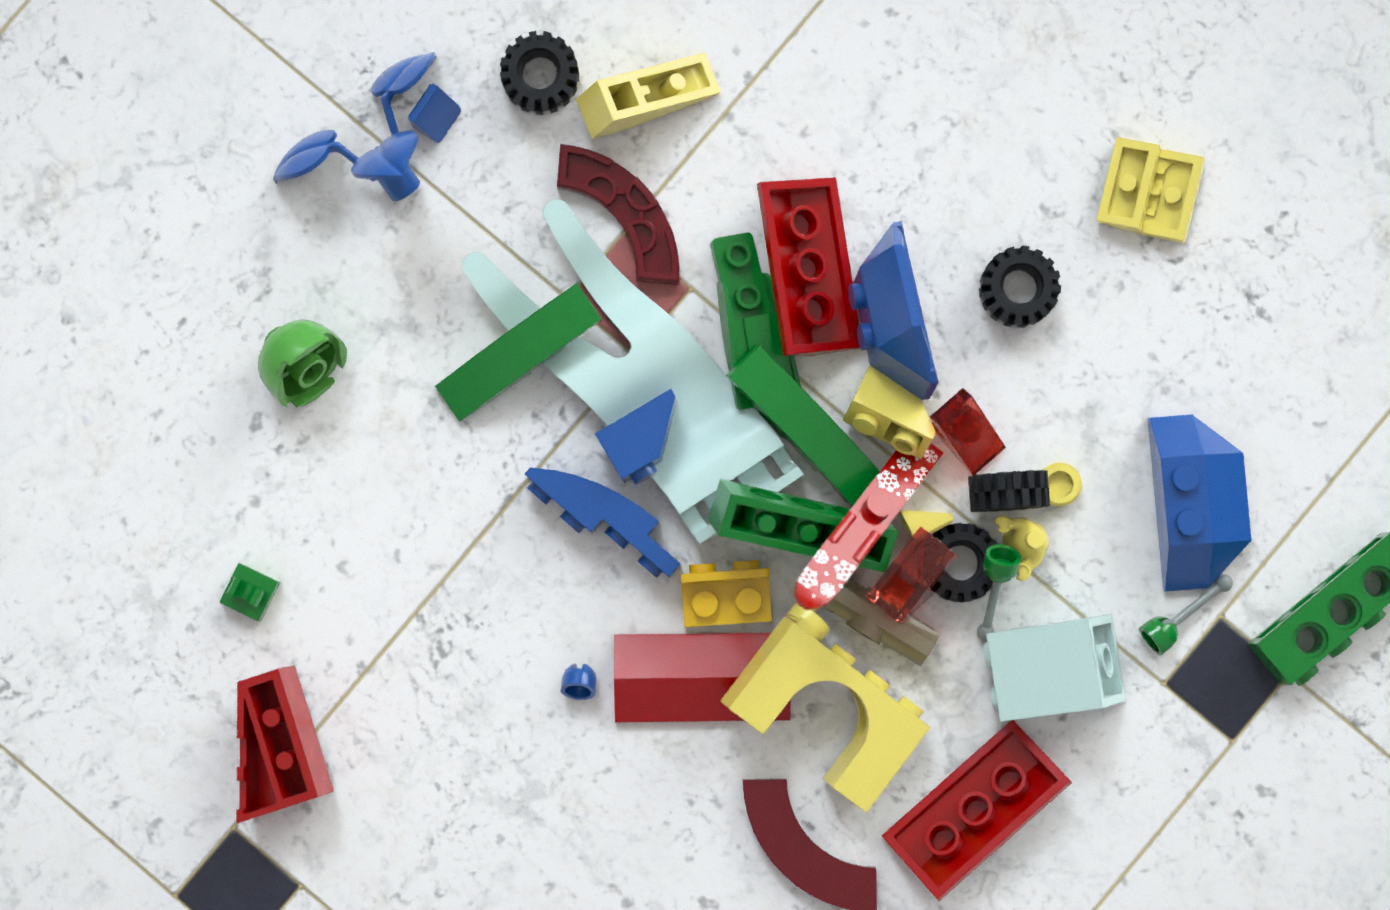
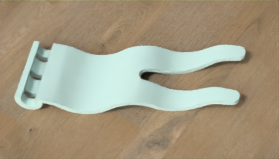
(707, 431)

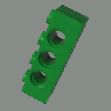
(786, 522)
(1277, 643)

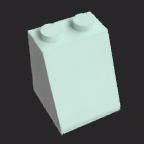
(1054, 668)

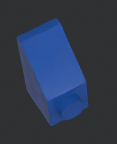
(639, 438)

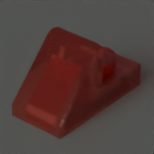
(967, 432)
(911, 576)

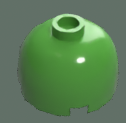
(299, 360)

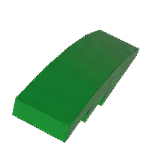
(518, 352)
(803, 424)

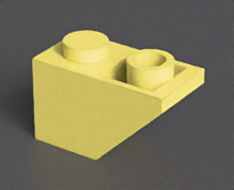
(890, 414)

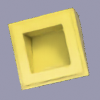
(928, 520)

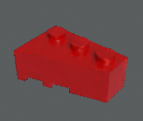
(277, 745)

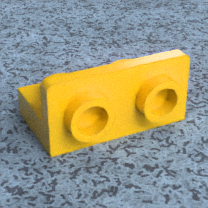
(726, 595)

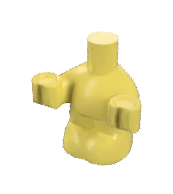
(1027, 538)

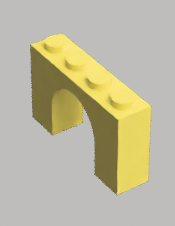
(884, 729)

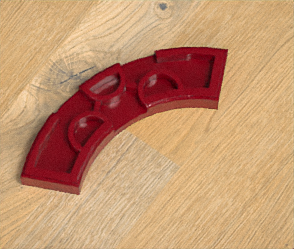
(630, 204)
(798, 856)

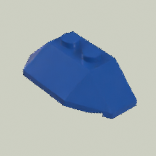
(892, 316)
(1197, 501)

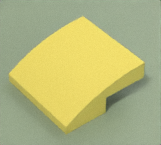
(1150, 190)

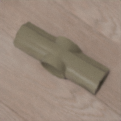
(910, 639)

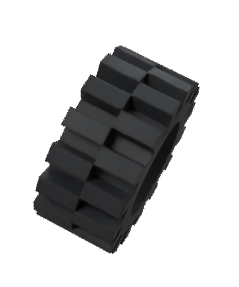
(539, 47)
(1019, 260)
(1009, 491)
(978, 542)

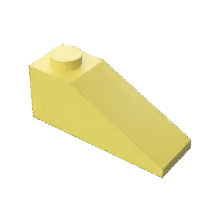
(646, 94)

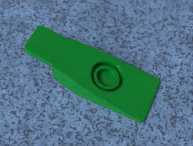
(746, 306)

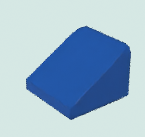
(434, 113)

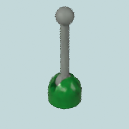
(1000, 566)
(1162, 632)

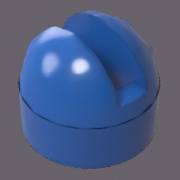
(579, 683)

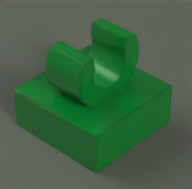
(249, 592)

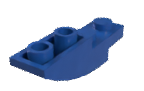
(591, 503)

